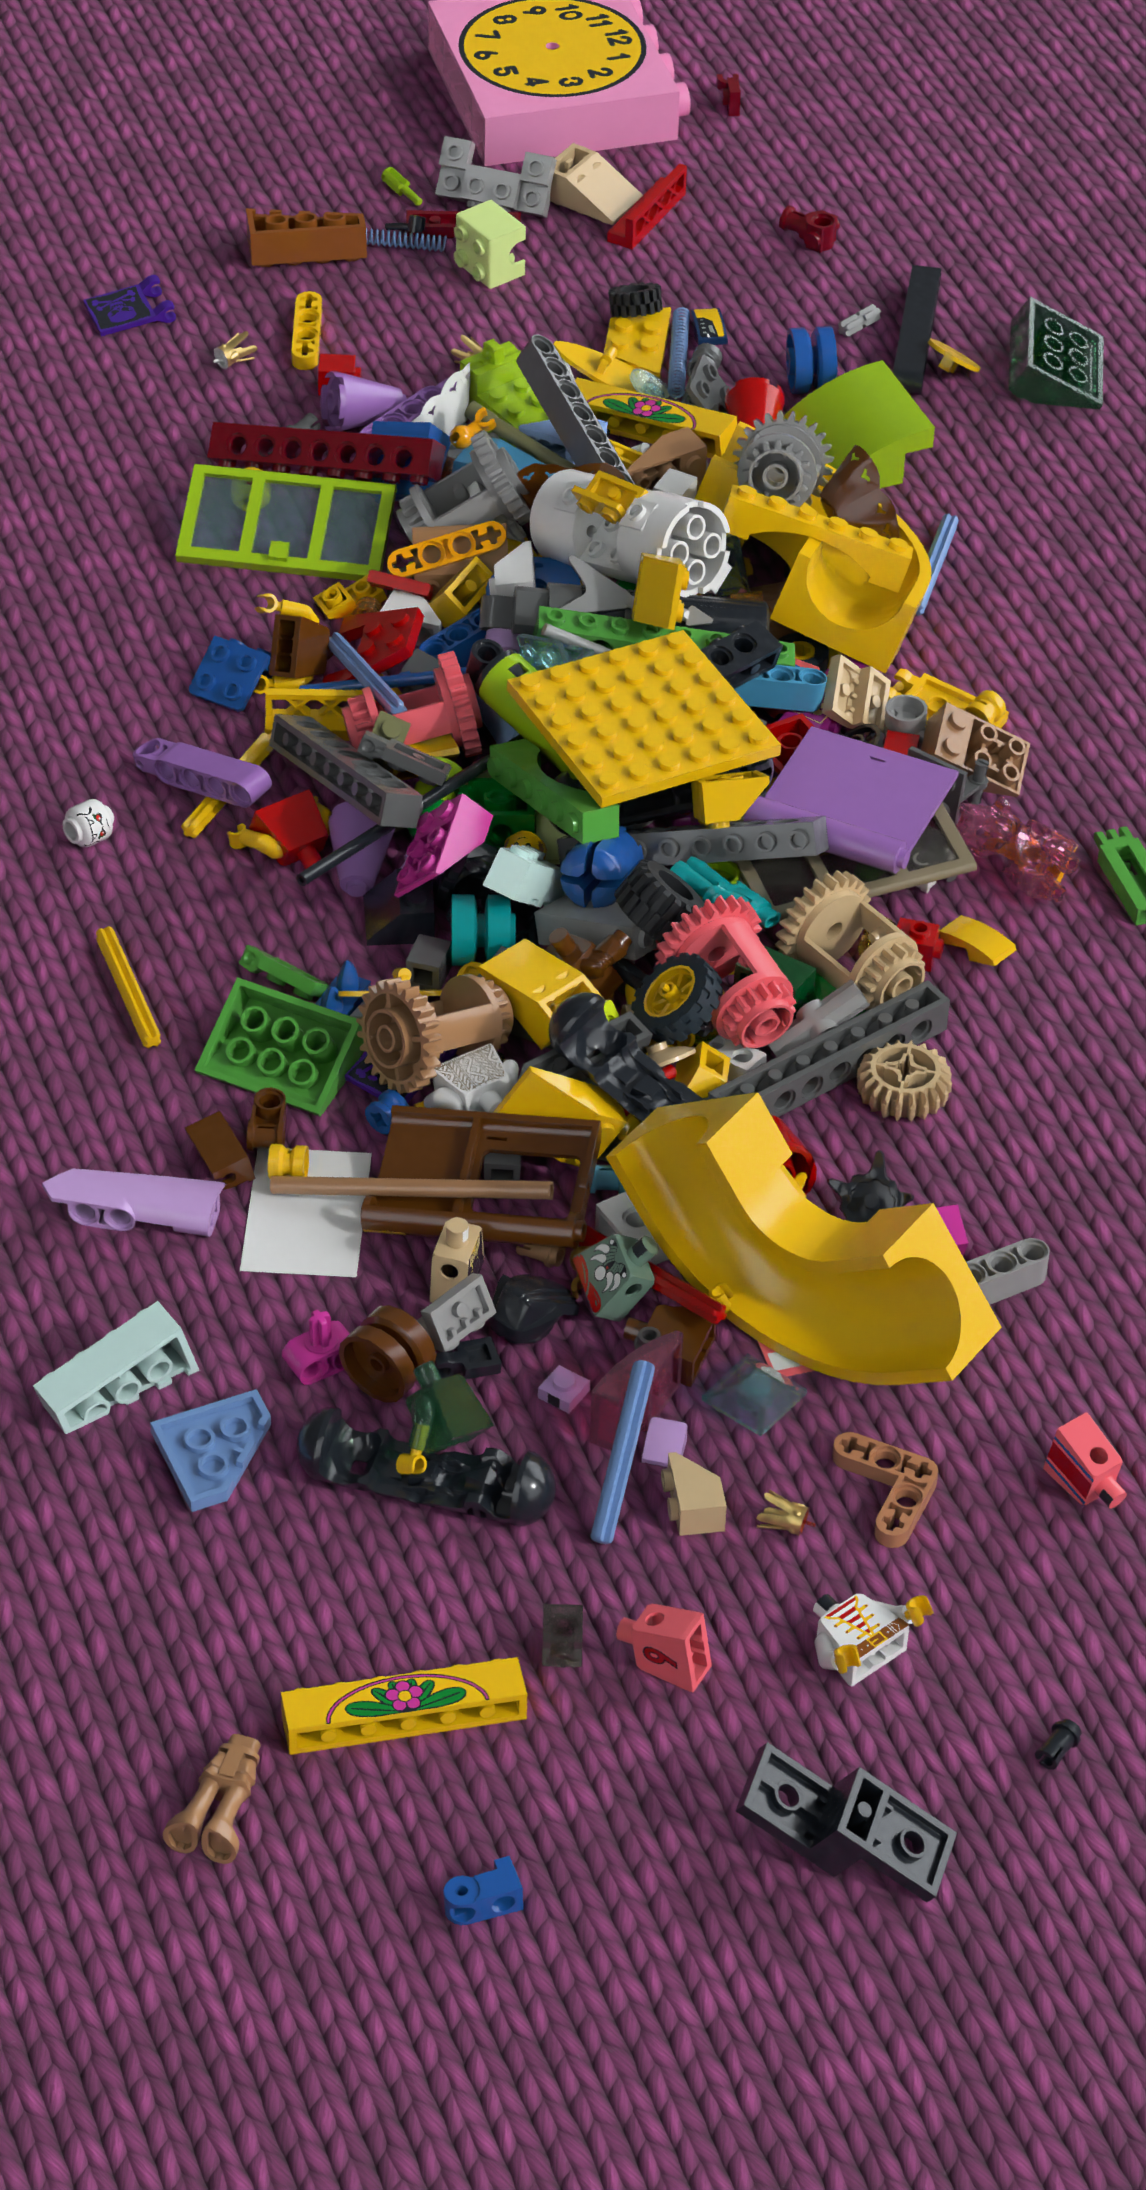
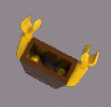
(298, 645)

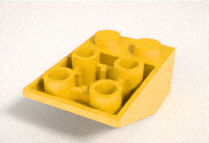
(534, 985)

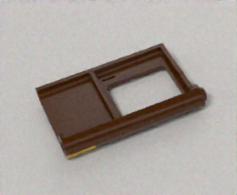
(453, 1146)

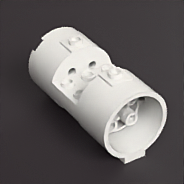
(652, 525)

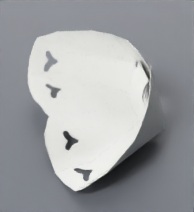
(449, 405)

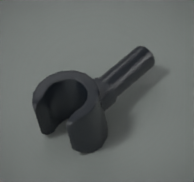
(414, 225)

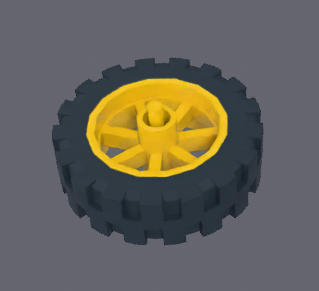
(677, 997)

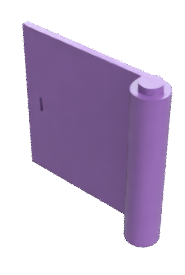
(870, 797)

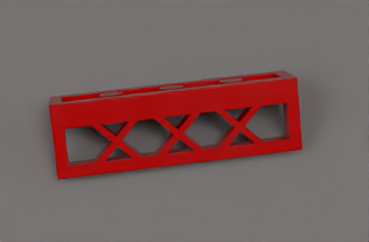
(649, 209)

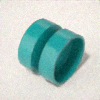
(480, 930)

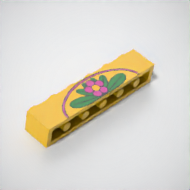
(650, 417)
(403, 1705)

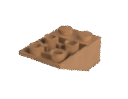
(676, 450)
(964, 738)

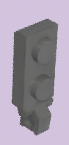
(403, 758)

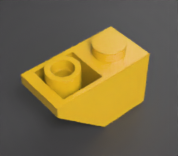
(703, 1070)

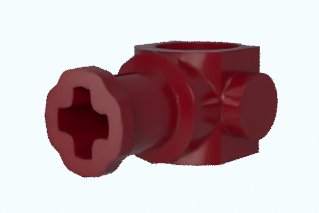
(815, 228)

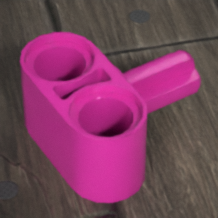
(316, 1352)

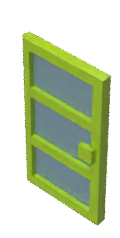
(285, 522)

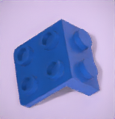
(229, 673)

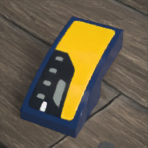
(708, 326)

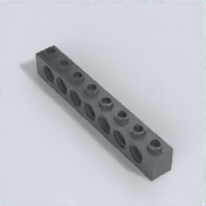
(346, 771)
(735, 843)
(837, 1054)

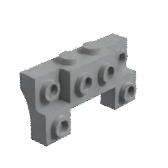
(477, 184)

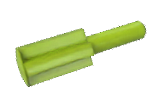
(400, 185)

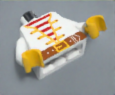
(864, 1633)

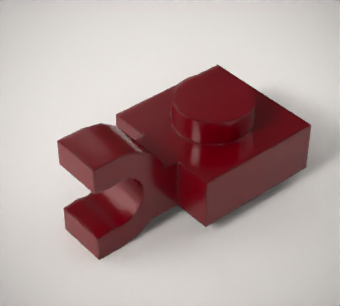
(730, 93)

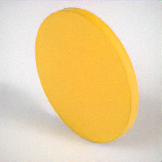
(952, 357)

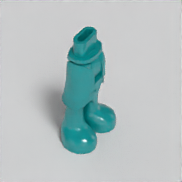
(710, 885)

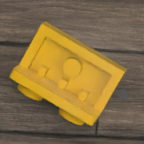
(607, 496)

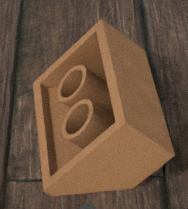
(431, 554)

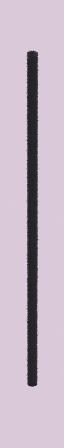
(378, 831)

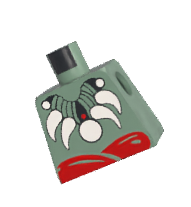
(616, 1274)

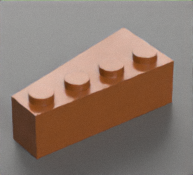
(305, 237)

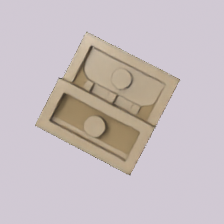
(855, 694)

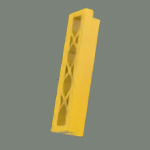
(329, 715)

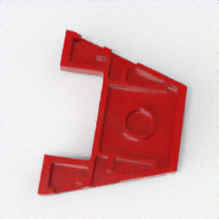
(385, 638)

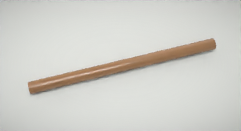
(412, 1187)

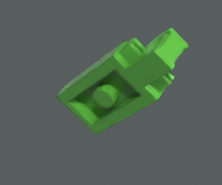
(282, 972)

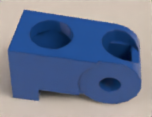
(484, 1895)

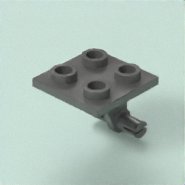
(964, 787)

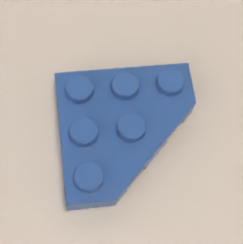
(212, 1446)

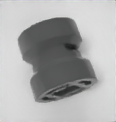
(712, 353)

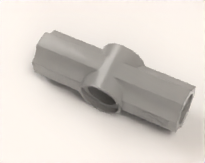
(821, 1016)

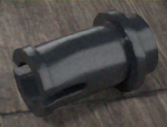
(1063, 1737)

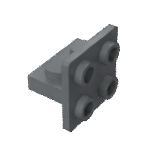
(706, 387)

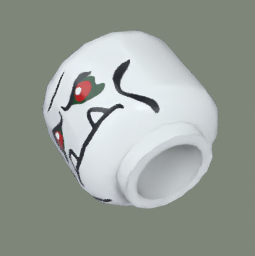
(88, 823)

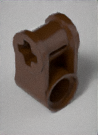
(267, 1119)

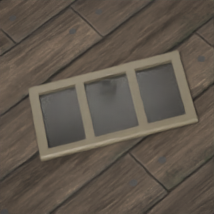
(935, 857)

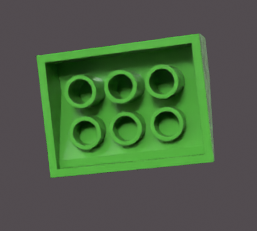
(281, 1044)

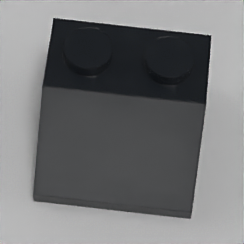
(399, 919)

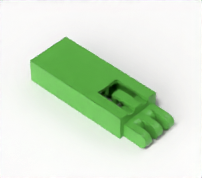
(1112, 854)

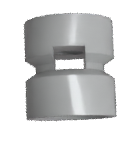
(906, 715)

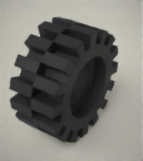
(635, 299)

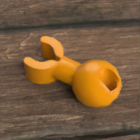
(463, 433)

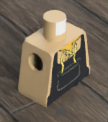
(459, 1247)

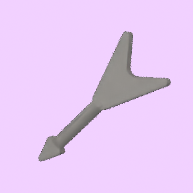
(605, 595)

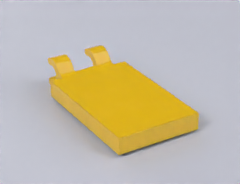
(934, 693)

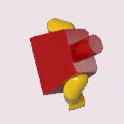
(287, 830)

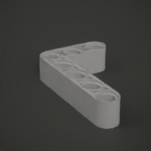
(1011, 1269)

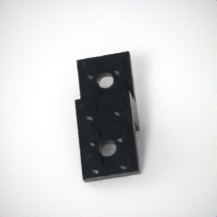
(846, 1822)

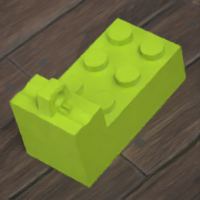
(501, 386)

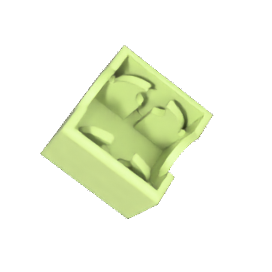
(485, 241)

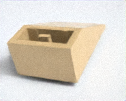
(591, 185)

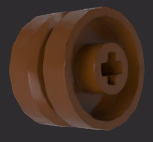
(385, 1352)

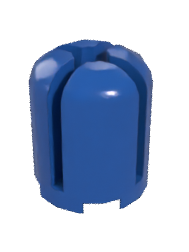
(598, 869)

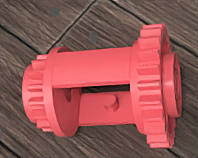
(432, 711)
(726, 933)

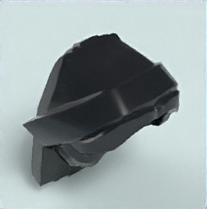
(466, 875)
(529, 1307)

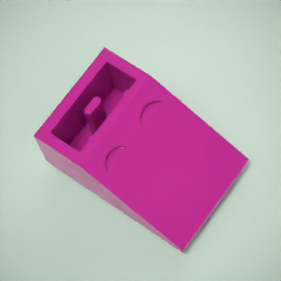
(443, 840)

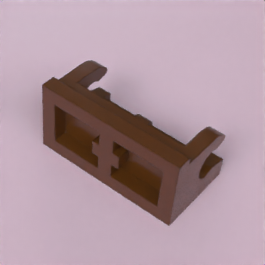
(220, 1150)

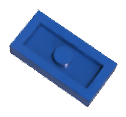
(345, 981)

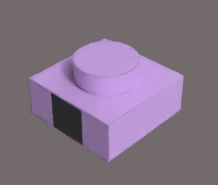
(563, 1389)

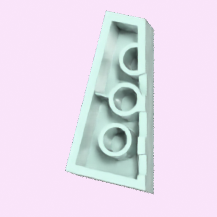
(525, 876)

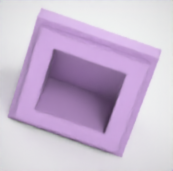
(663, 1438)

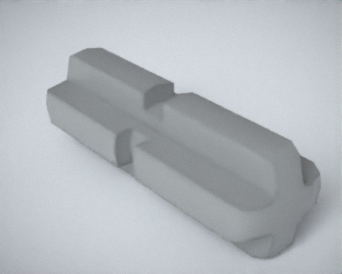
(859, 320)

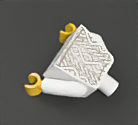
(472, 1081)

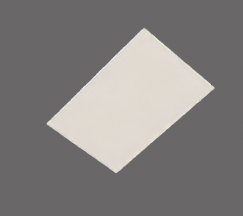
(305, 1231)

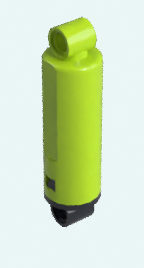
(489, 671)

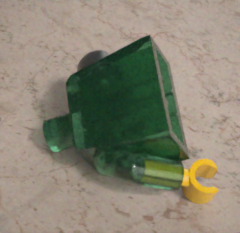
(442, 1417)

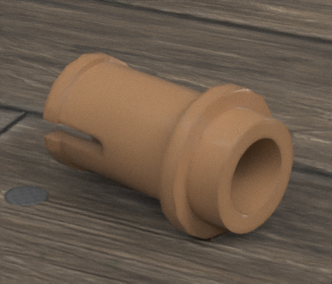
(549, 1255)

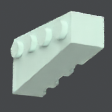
(117, 1369)

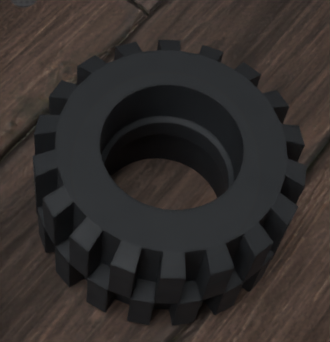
(655, 898)

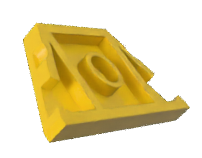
(640, 339)

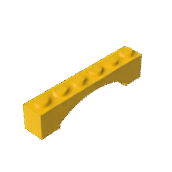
(879, 556)

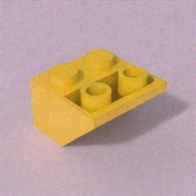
(659, 591)

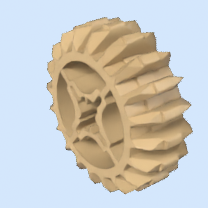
(904, 1080)

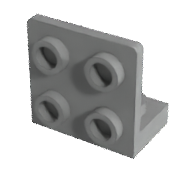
(458, 1313)

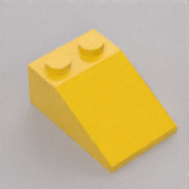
(556, 1095)

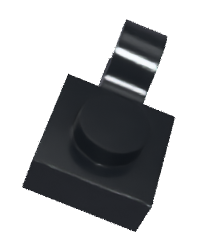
(472, 1358)

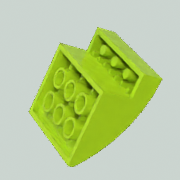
(868, 411)

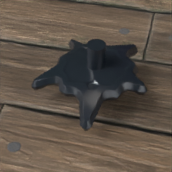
(869, 1192)

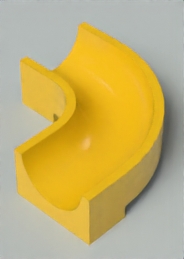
(827, 589)
(827, 1292)

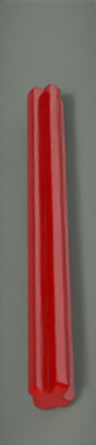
(674, 1287)

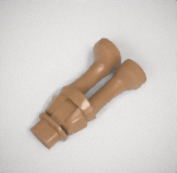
(228, 1780)

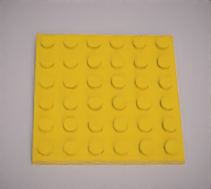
(643, 718)

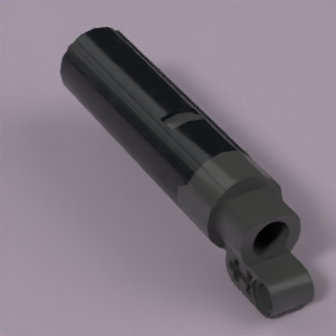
(521, 610)

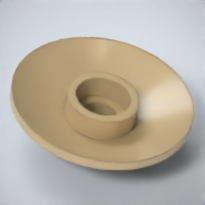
(666, 1055)

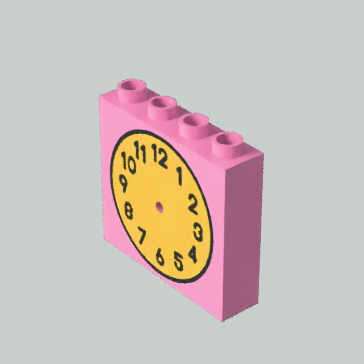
(554, 75)

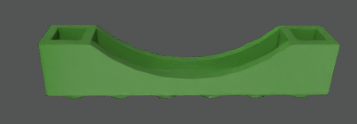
(573, 810)

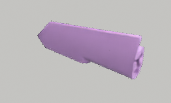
(121, 1199)

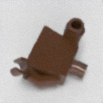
(590, 959)

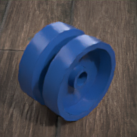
(811, 358)

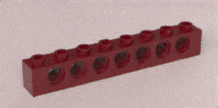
(424, 467)

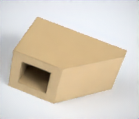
(696, 1496)

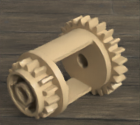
(828, 924)

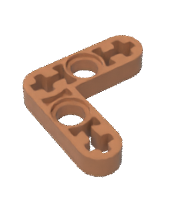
(903, 1484)

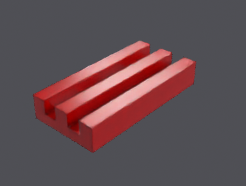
(392, 582)

